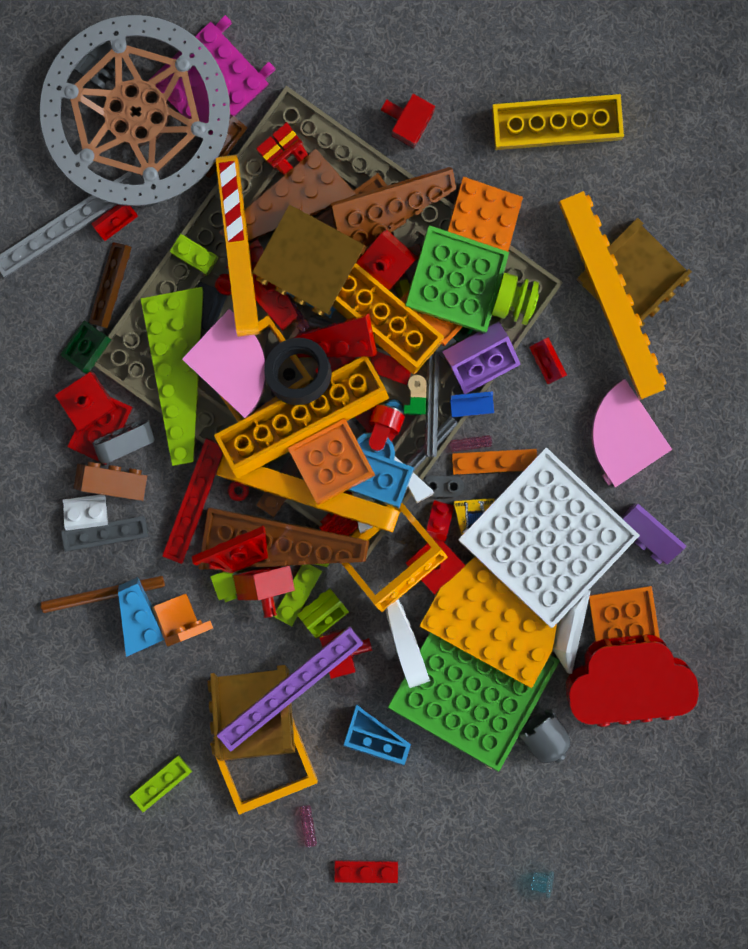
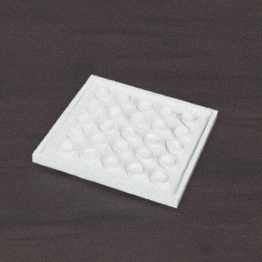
(548, 538)

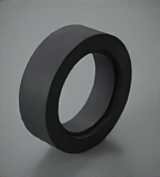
(282, 352)

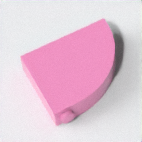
(230, 364)
(625, 435)

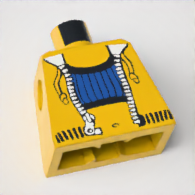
(470, 511)

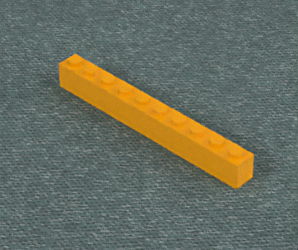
(611, 295)

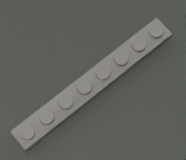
(59, 229)

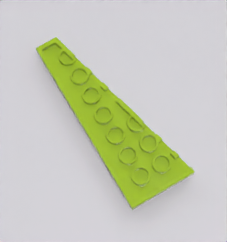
(172, 331)

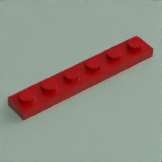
(193, 501)

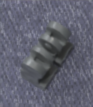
(92, 59)

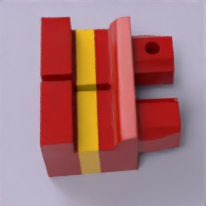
(275, 155)

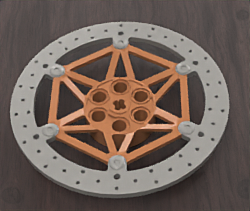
(139, 101)

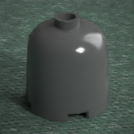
(546, 737)

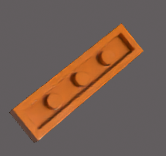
(492, 461)

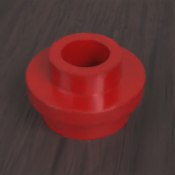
(231, 491)

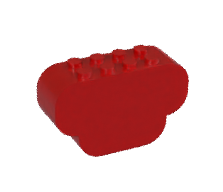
(630, 682)

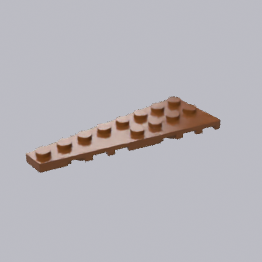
(285, 542)

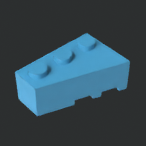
(137, 617)

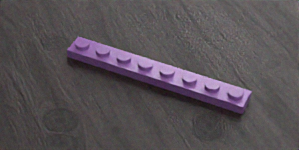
(290, 689)

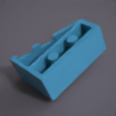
(375, 739)

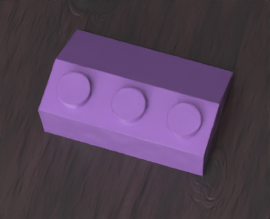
(481, 358)
(653, 535)

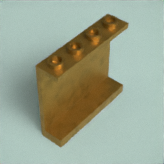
(308, 260)
(646, 268)
(235, 695)

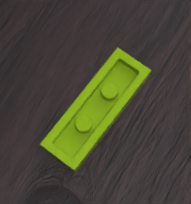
(295, 600)
(161, 783)

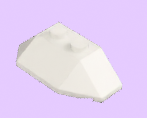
(569, 632)

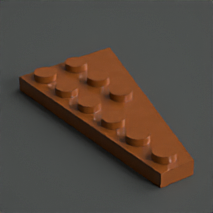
(307, 187)
(388, 207)

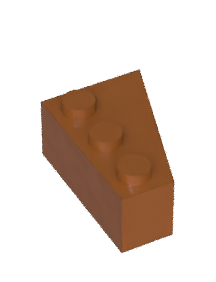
(110, 481)

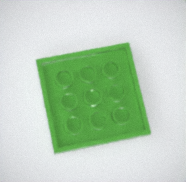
(456, 279)

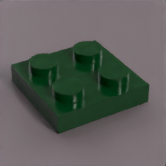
(85, 347)

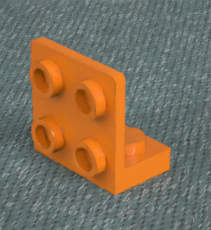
(178, 620)

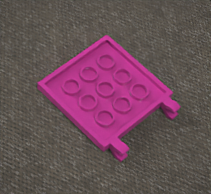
(240, 76)

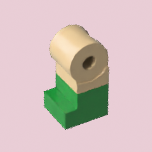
(417, 387)

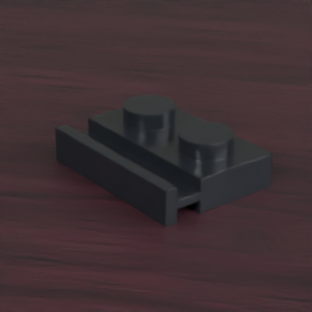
(212, 305)

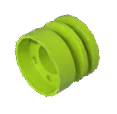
(515, 298)

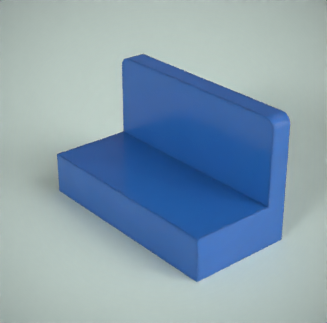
(472, 404)

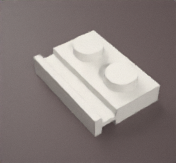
(85, 512)

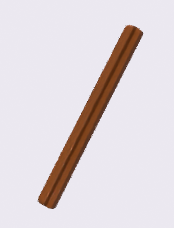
(96, 595)

